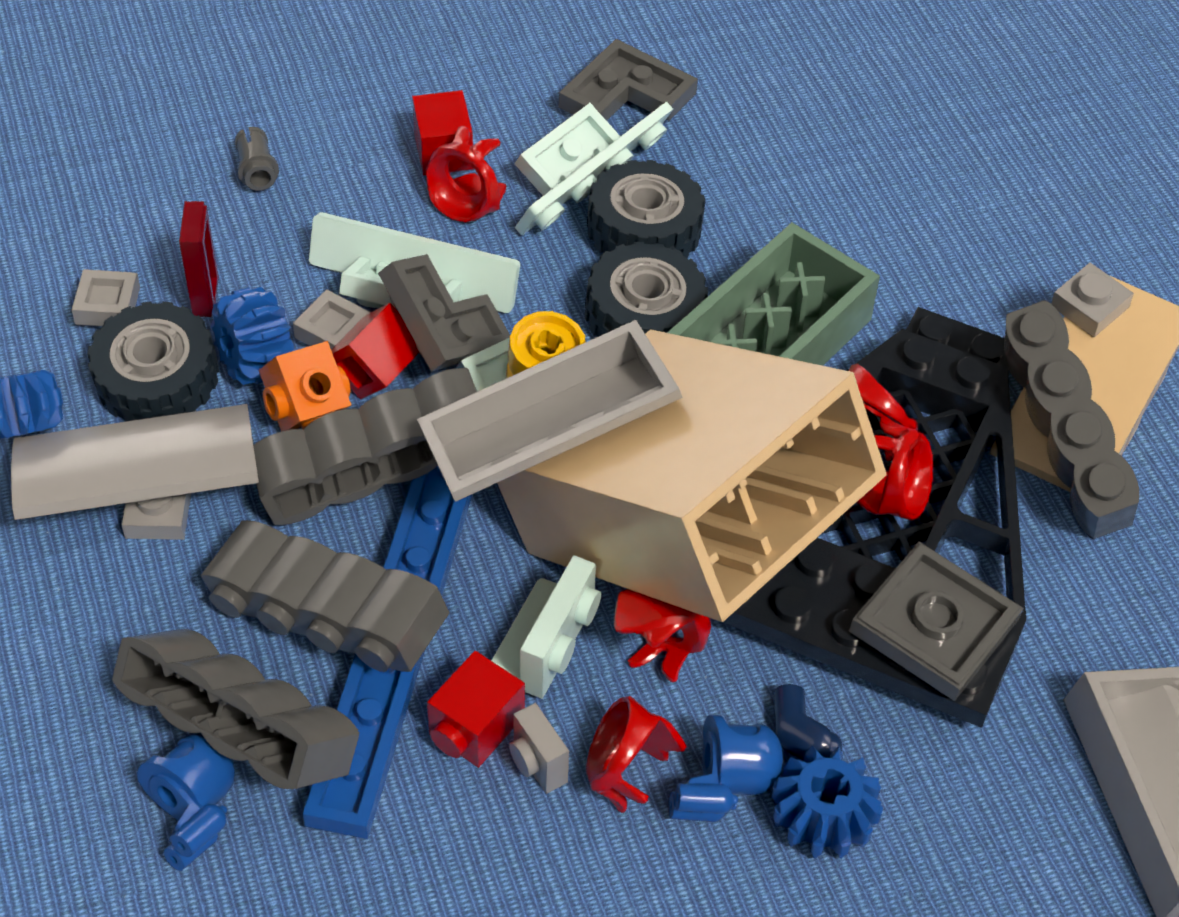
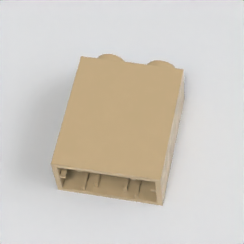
(711, 487)

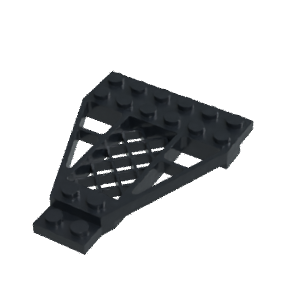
(810, 603)

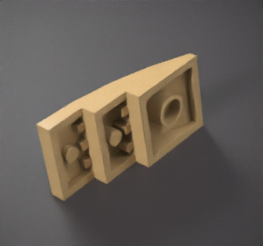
(1124, 371)

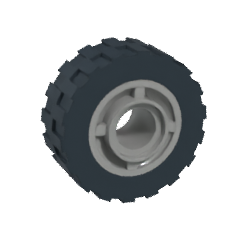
(645, 205)
(642, 285)
(153, 361)

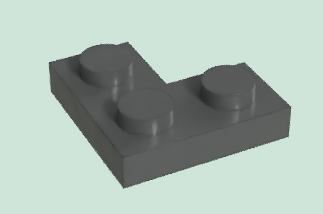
(627, 75)
(441, 328)

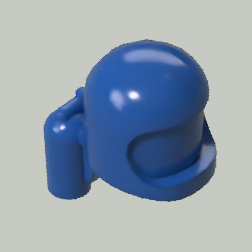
(734, 763)
(188, 788)

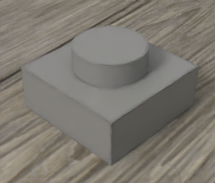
(104, 295)
(1092, 299)
(327, 319)
(157, 518)
(539, 749)

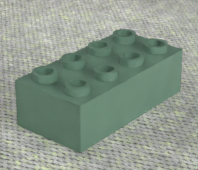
(788, 301)

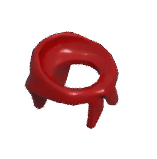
(469, 195)
(880, 401)
(910, 475)
(657, 624)
(617, 741)

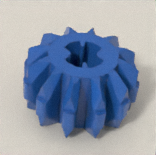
(249, 332)
(29, 403)
(819, 779)

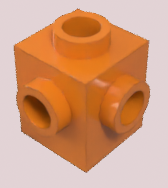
(304, 386)

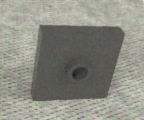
(936, 620)

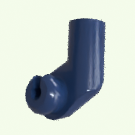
(796, 729)

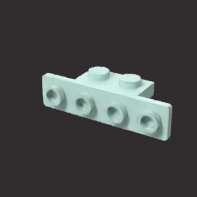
(575, 154)
(366, 249)

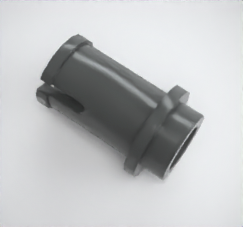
(256, 165)

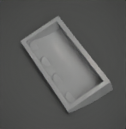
(548, 409)
(132, 461)
(1133, 746)

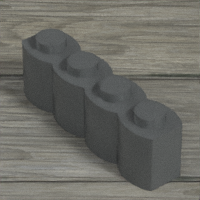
(1077, 428)
(353, 449)
(325, 595)
(236, 708)

